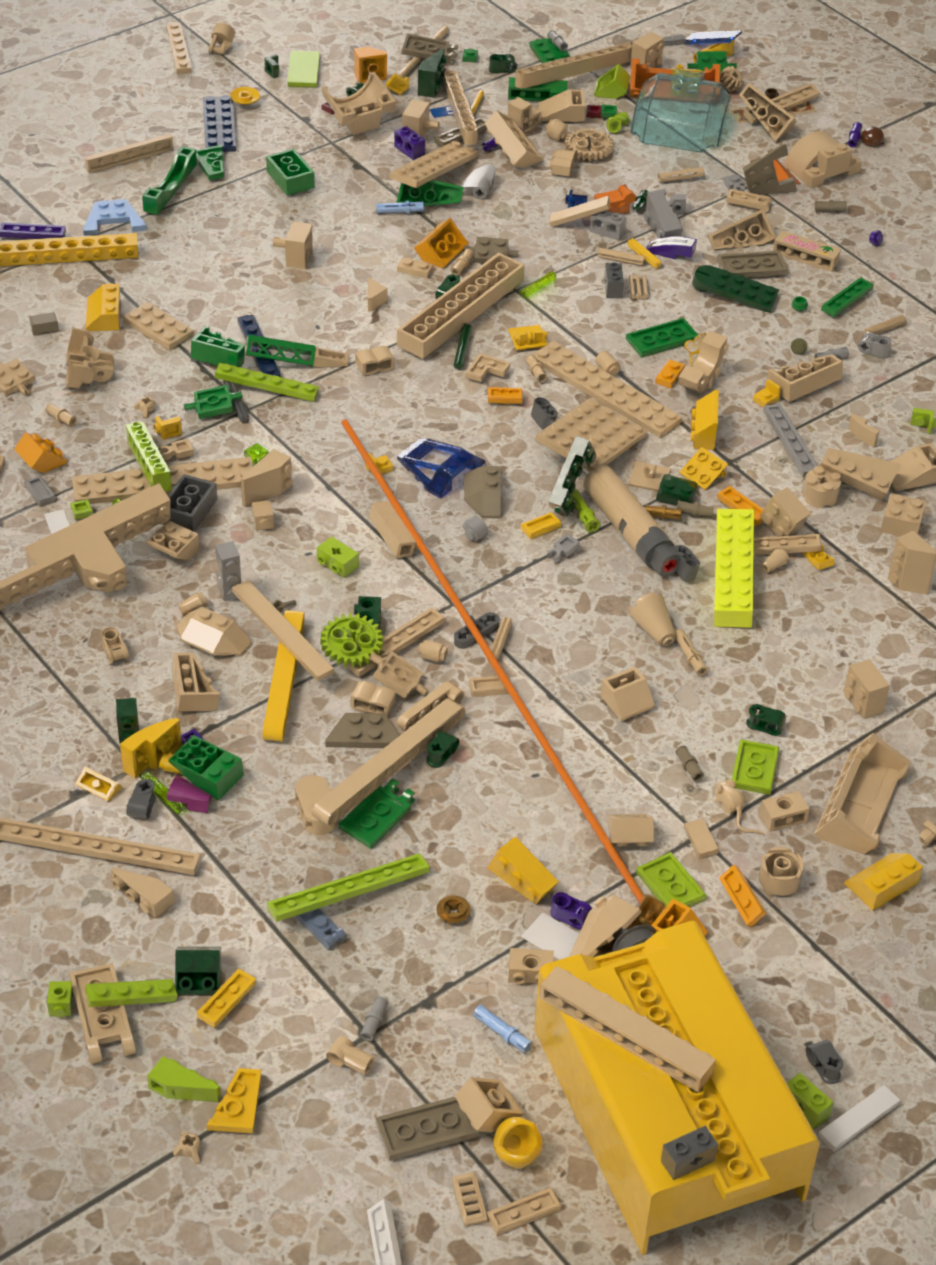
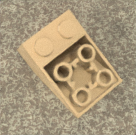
(564, 106)
(916, 467)

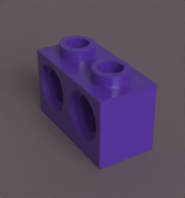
(409, 143)

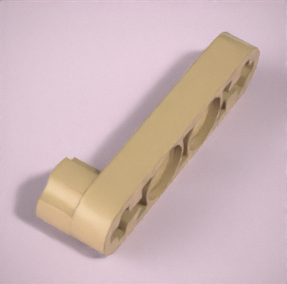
(428, 703)

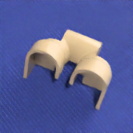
(95, 365)

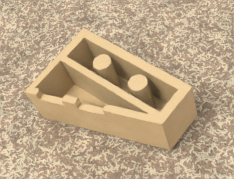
(191, 685)

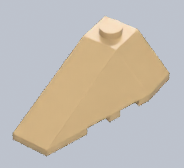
(601, 922)

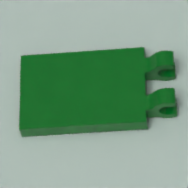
(377, 814)

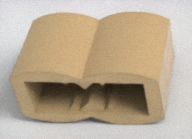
(562, 162)
(374, 360)
(372, 698)

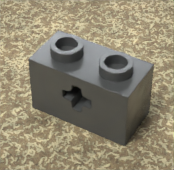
(613, 280)
(689, 1152)

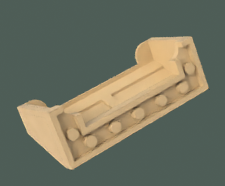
(862, 795)

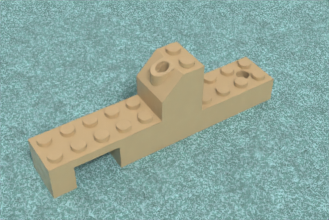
(88, 547)

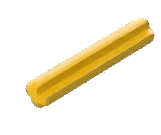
(641, 250)

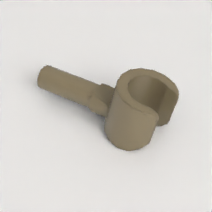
(279, 605)

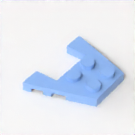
(112, 212)

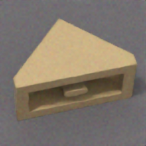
(376, 294)

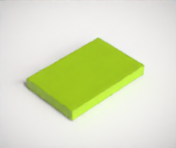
(755, 766)
(670, 881)

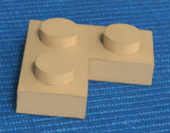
(486, 364)

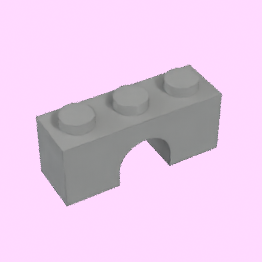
(230, 569)

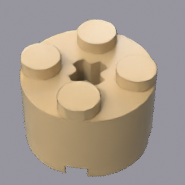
(821, 487)
(781, 871)

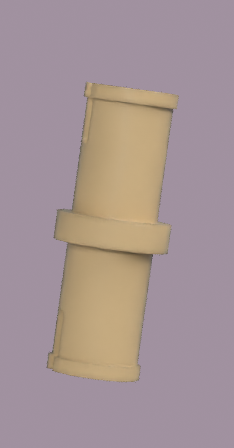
(462, 262)
(536, 368)
(61, 414)

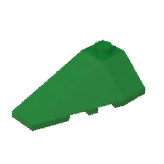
(431, 193)

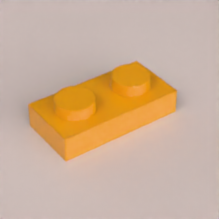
(669, 373)

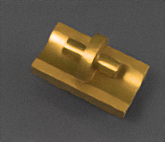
(650, 909)

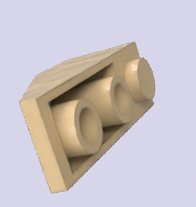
(148, 892)

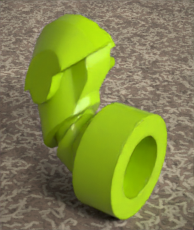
(614, 123)

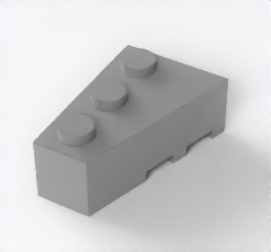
(660, 216)

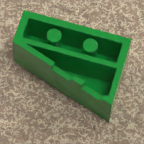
(215, 349)

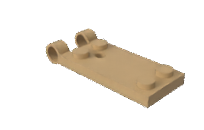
(92, 1017)

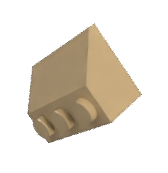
(912, 564)

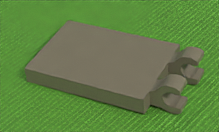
(425, 47)

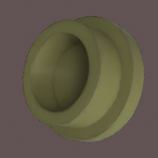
(798, 346)

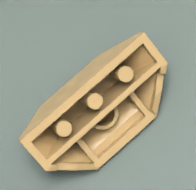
(212, 633)

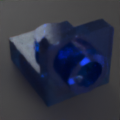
(574, 200)

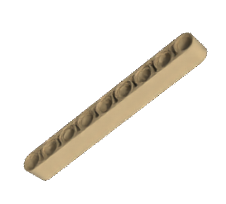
(460, 107)

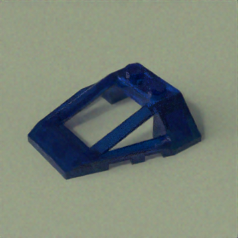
(442, 480)

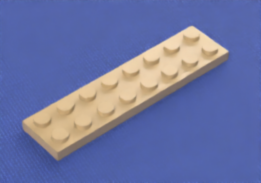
(434, 164)

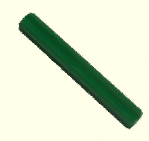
(462, 346)

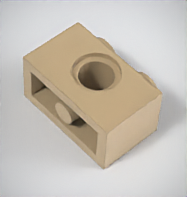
(784, 811)
(525, 964)

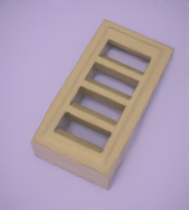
(329, 358)
(466, 1184)

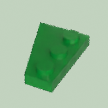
(211, 161)

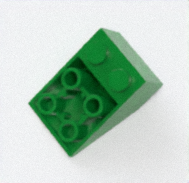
(208, 766)

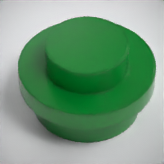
(799, 303)

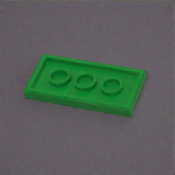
(661, 337)

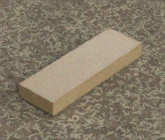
(523, 1211)

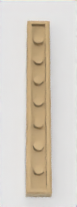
(283, 630)

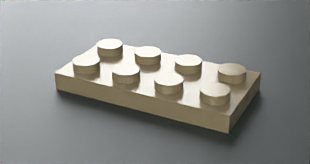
(753, 264)
(424, 1128)

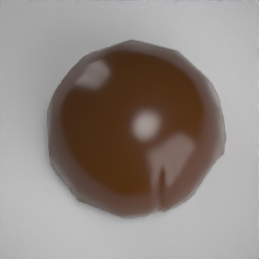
(872, 136)

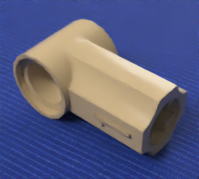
(346, 1053)

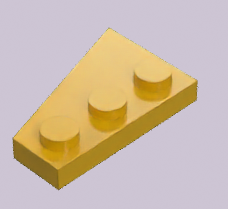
(239, 1104)

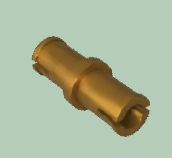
(664, 512)

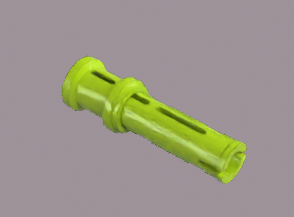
(586, 514)

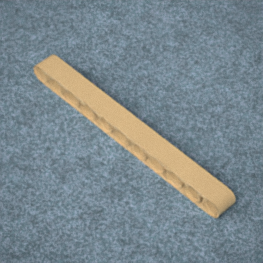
(573, 65)
(386, 762)

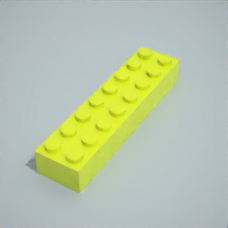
(734, 568)

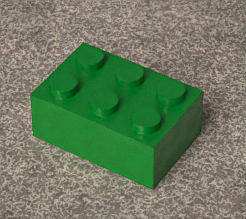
(290, 171)

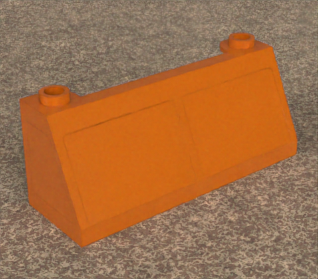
(641, 74)

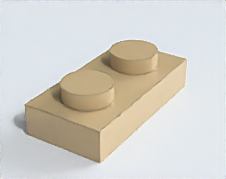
(414, 267)

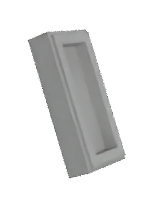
(40, 491)

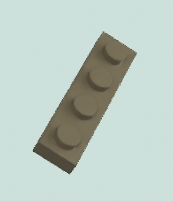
(455, 135)

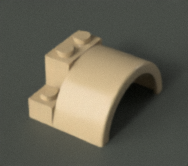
(364, 108)
(831, 156)

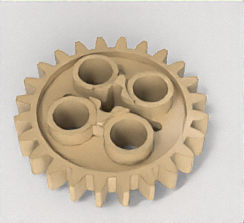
(600, 144)

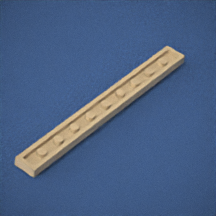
(99, 846)

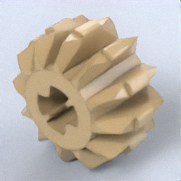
(731, 79)

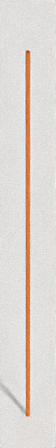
(497, 667)

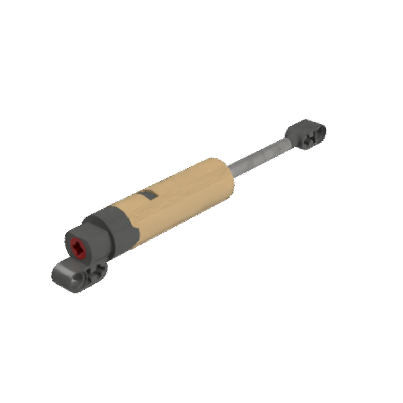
(628, 513)

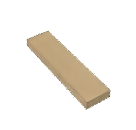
(579, 211)
(789, 544)

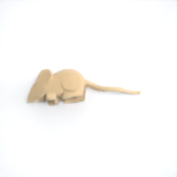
(732, 801)

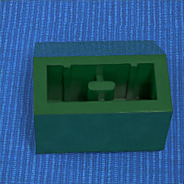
(197, 969)

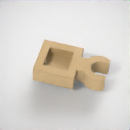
(179, 449)

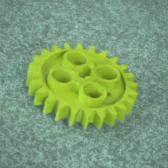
(351, 640)

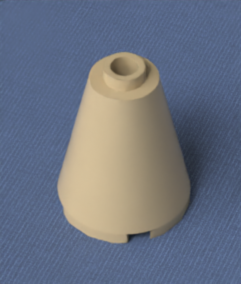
(654, 618)

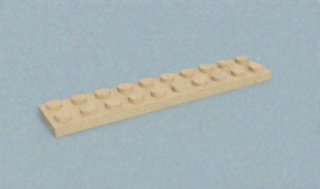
(607, 389)
(124, 484)

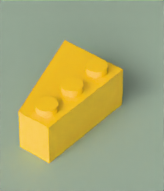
(522, 871)

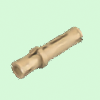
(698, 172)
(693, 657)

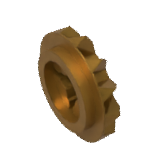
(453, 902)

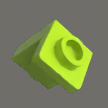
(923, 418)

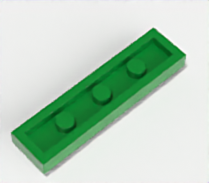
(847, 297)

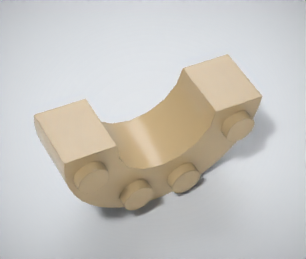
(707, 365)

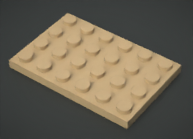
(604, 428)

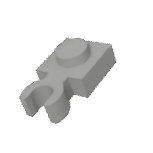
(734, 182)
(564, 546)

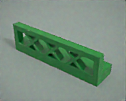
(280, 345)

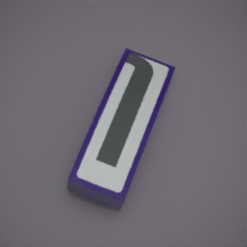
(673, 246)

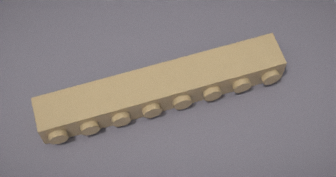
(627, 1028)

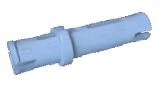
(399, 207)
(509, 1033)

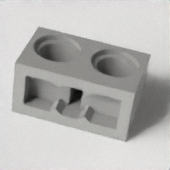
(608, 224)

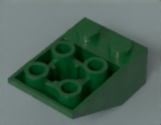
(431, 74)

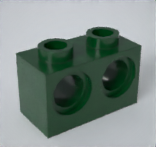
(370, 607)
(127, 718)

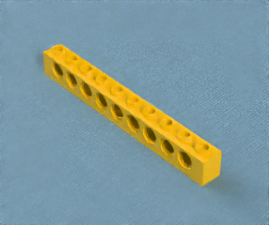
(68, 249)

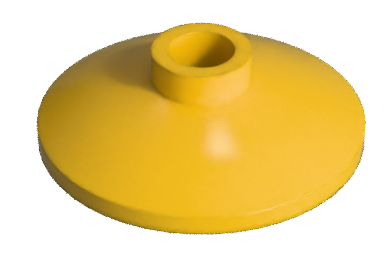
(245, 95)

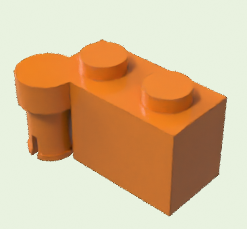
(619, 202)

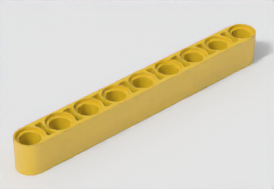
(282, 685)

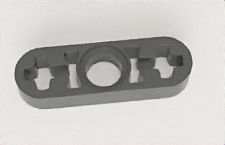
(462, 640)

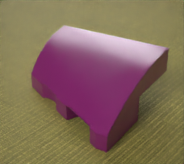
(188, 793)

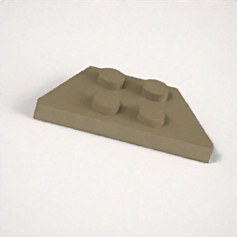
(362, 731)

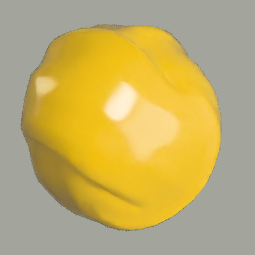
(517, 1142)

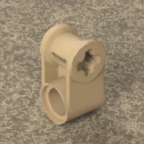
(113, 645)

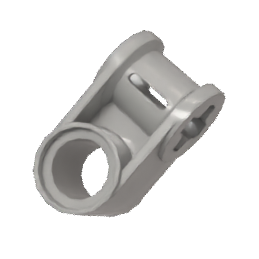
(876, 345)

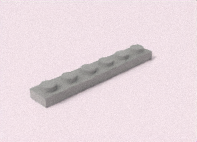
(790, 438)

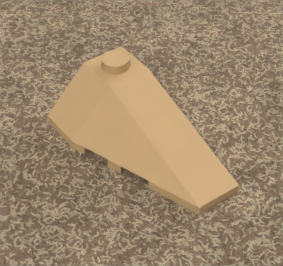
(745, 232)

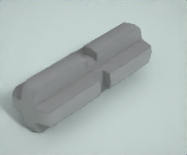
(677, 39)

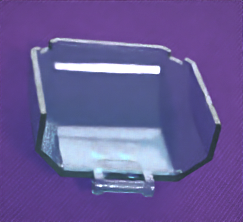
(681, 111)

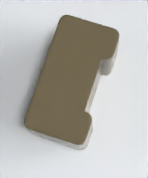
(43, 323)

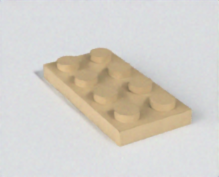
(158, 325)

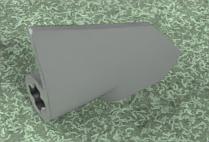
(480, 180)

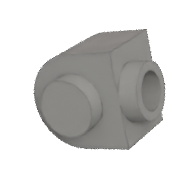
(678, 203)
(475, 528)

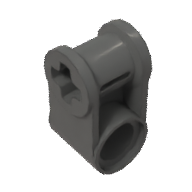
(142, 800)
(825, 1061)

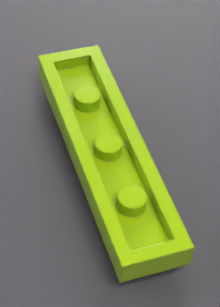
(130, 992)

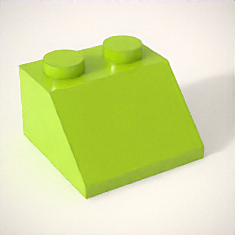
(612, 83)

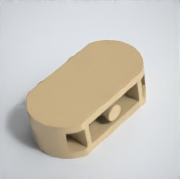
(307, 792)

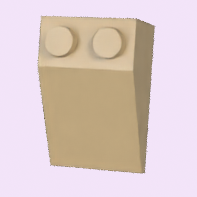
(267, 478)

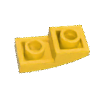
(819, 559)

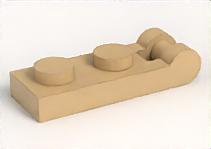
(749, 200)

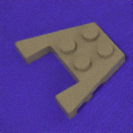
(762, 177)

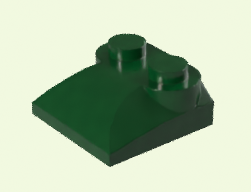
(676, 488)

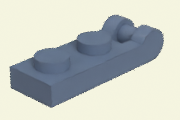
(321, 926)

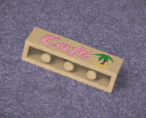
(807, 251)

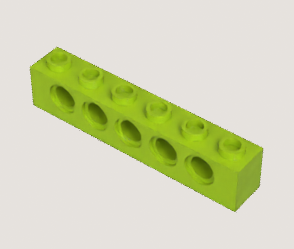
(148, 456)

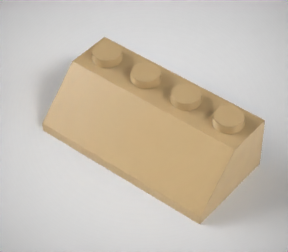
(512, 140)

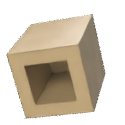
(262, 515)

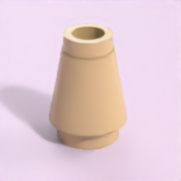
(775, 560)
(192, 603)

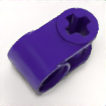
(569, 910)

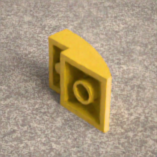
(148, 745)

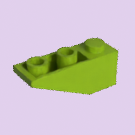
(178, 1082)

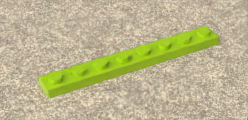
(347, 887)

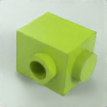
(60, 998)

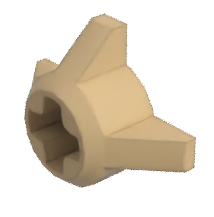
(145, 405)
(186, 1148)

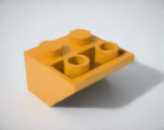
(40, 453)
(676, 914)

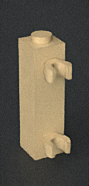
(393, 529)

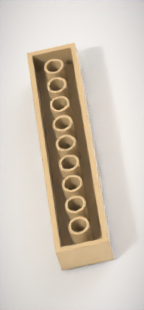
(460, 305)

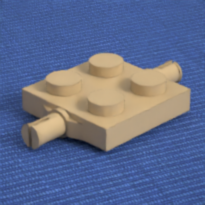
(15, 377)
(398, 674)

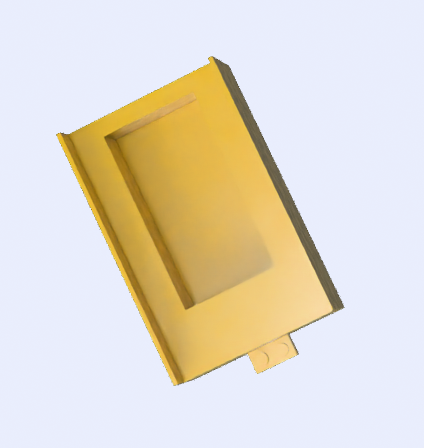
(636, 1108)

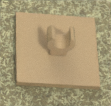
(647, 476)

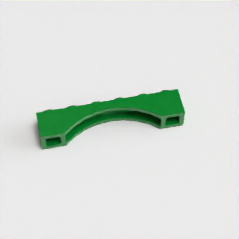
(183, 164)

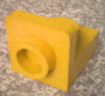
(398, 83)
(768, 395)
(168, 428)
(382, 463)

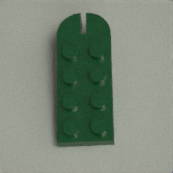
(734, 287)

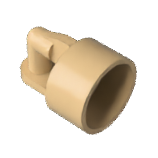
(223, 35)

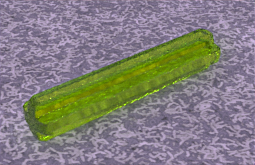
(537, 285)
(161, 791)

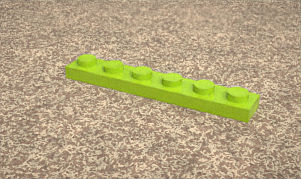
(266, 382)

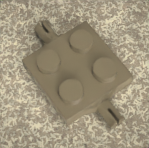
(488, 247)

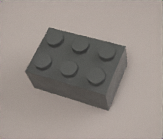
(191, 501)

